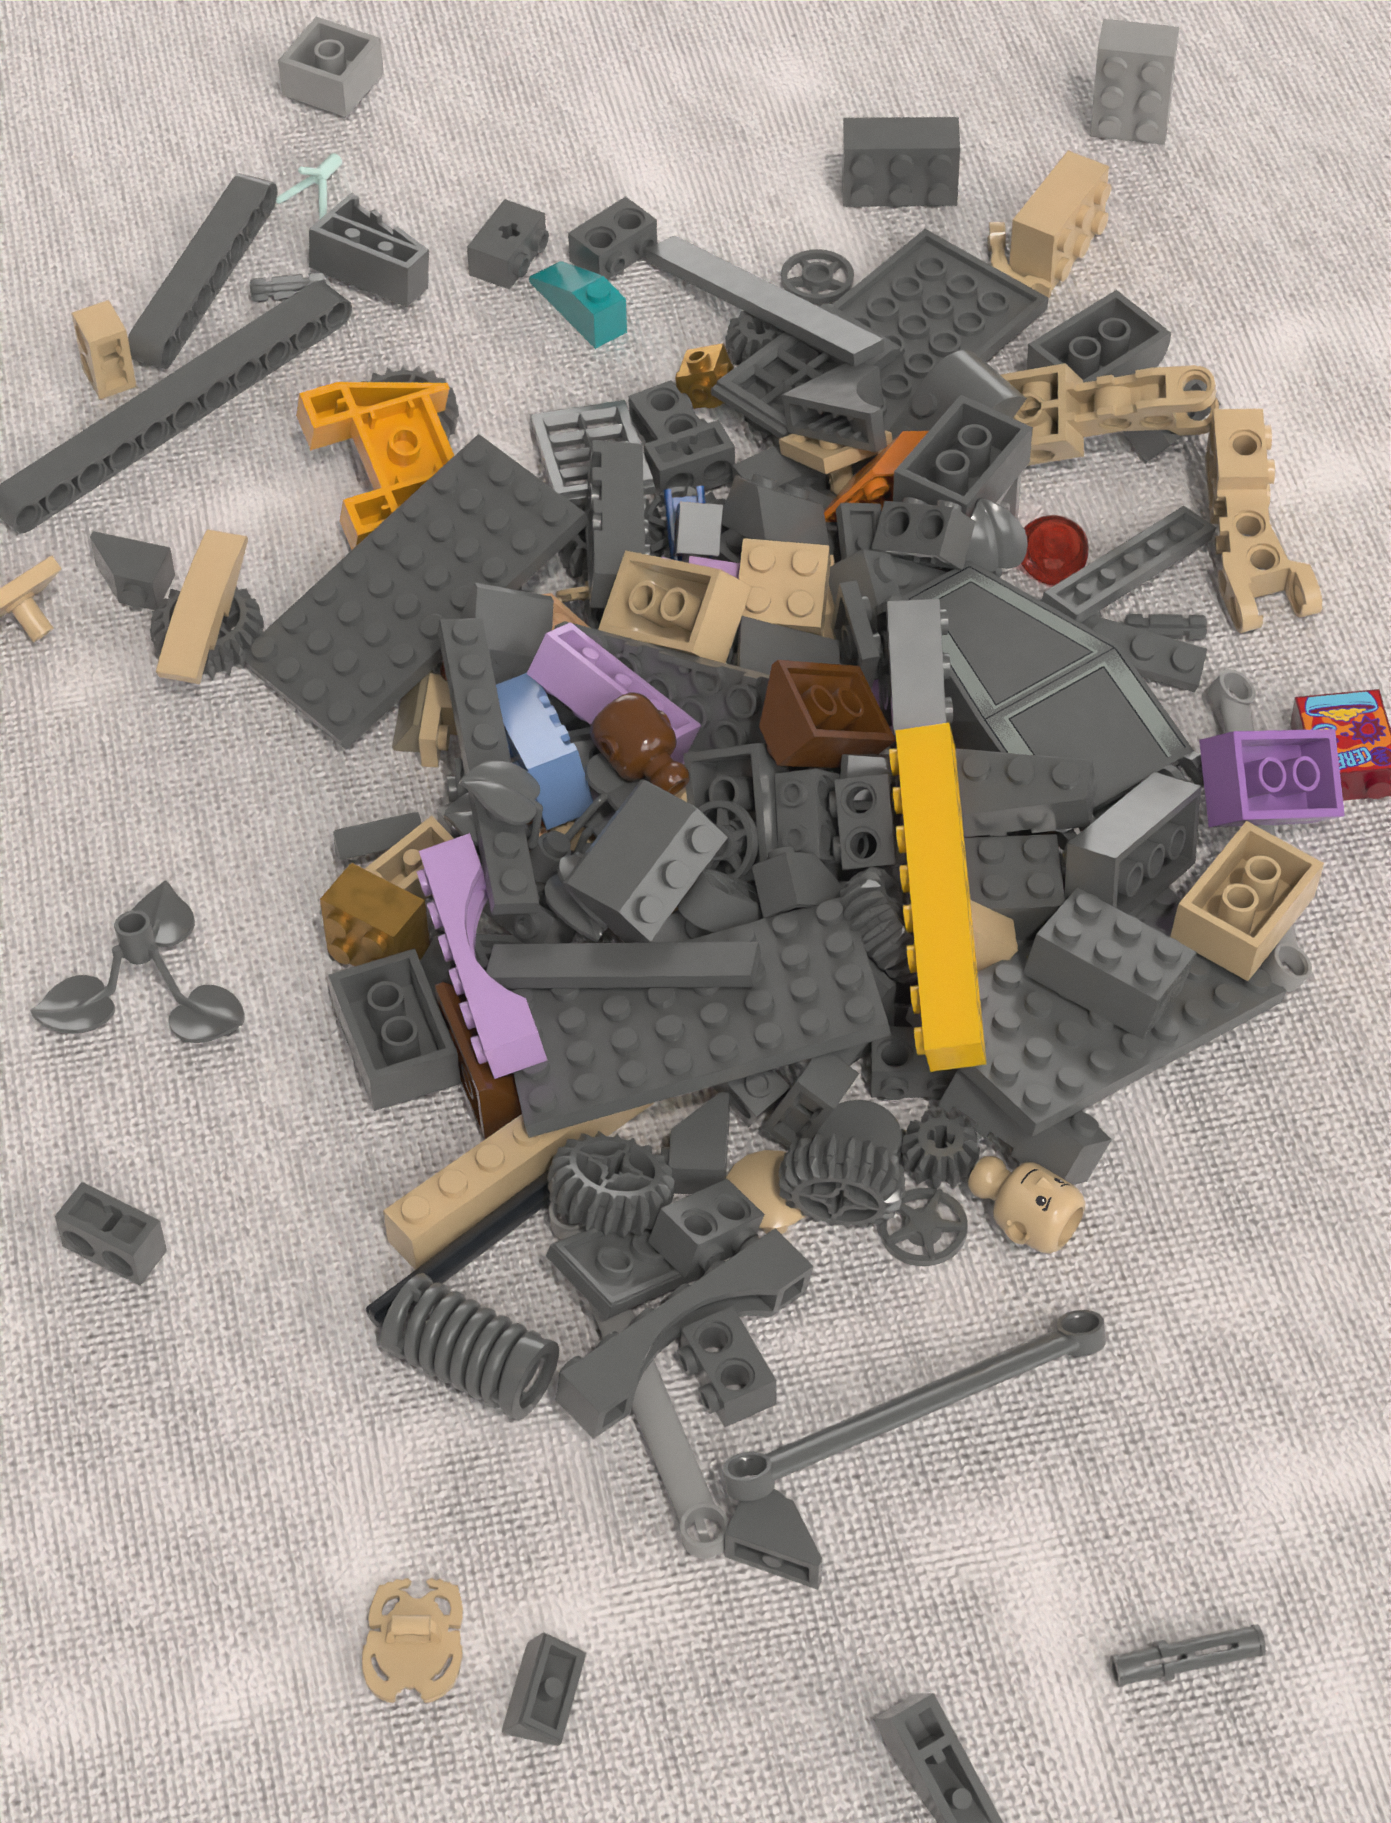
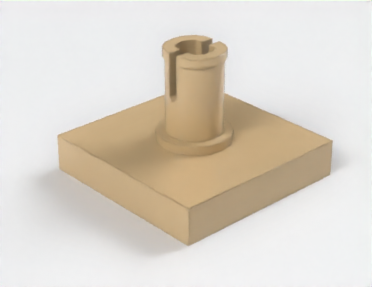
(826, 457)
(19, 594)

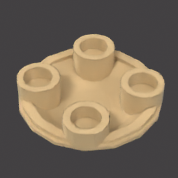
(759, 1181)

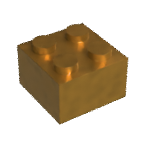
(371, 918)

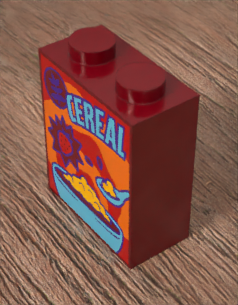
(1361, 738)

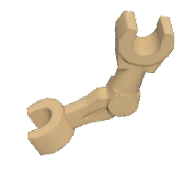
(996, 245)

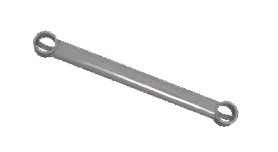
(1238, 717)
(664, 1436)

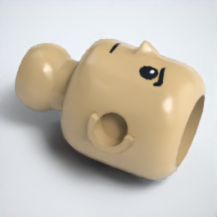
(1029, 1202)

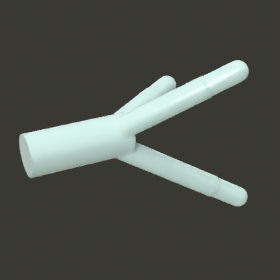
(318, 176)

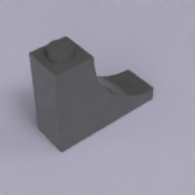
(839, 408)

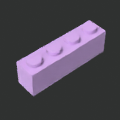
(590, 678)

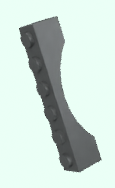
(756, 1281)

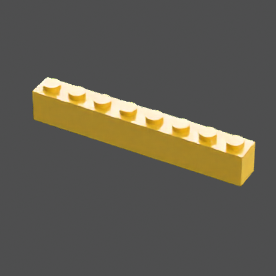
(939, 899)

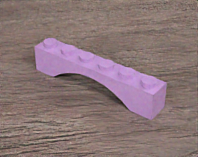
(502, 1018)

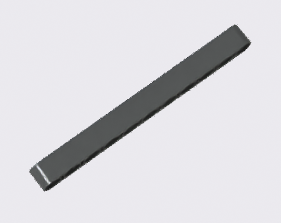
(171, 406)

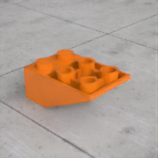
(876, 479)

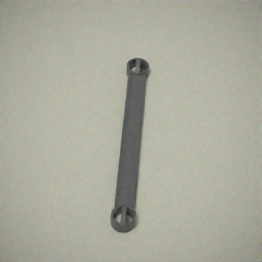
(769, 1467)

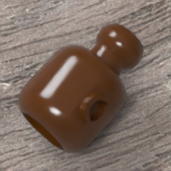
(639, 742)

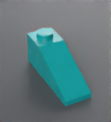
(584, 301)

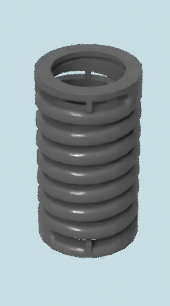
(469, 1346)

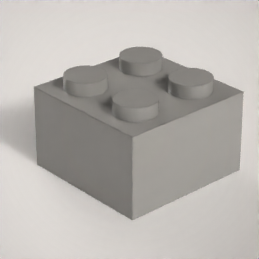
(331, 66)

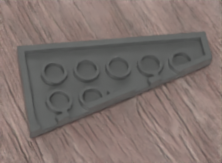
(714, 693)

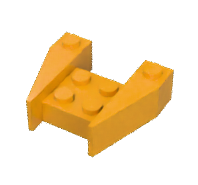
(394, 434)

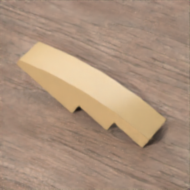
(201, 606)

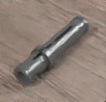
(1130, 1666)

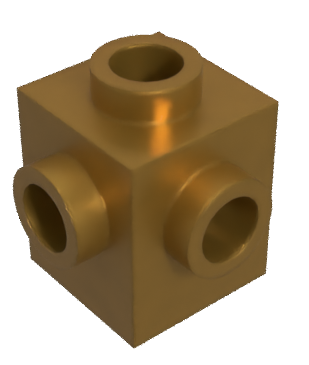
(700, 372)

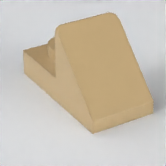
(436, 722)

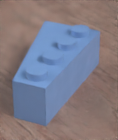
(544, 750)

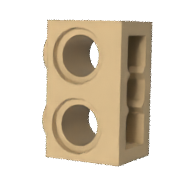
(104, 349)

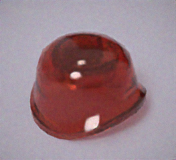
(1054, 548)

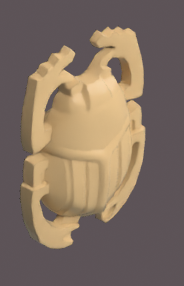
(413, 1641)

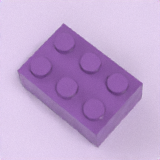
(1271, 777)

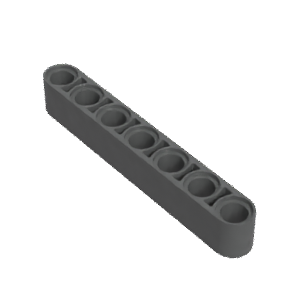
(202, 270)

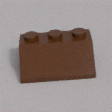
(820, 713)
(491, 1099)

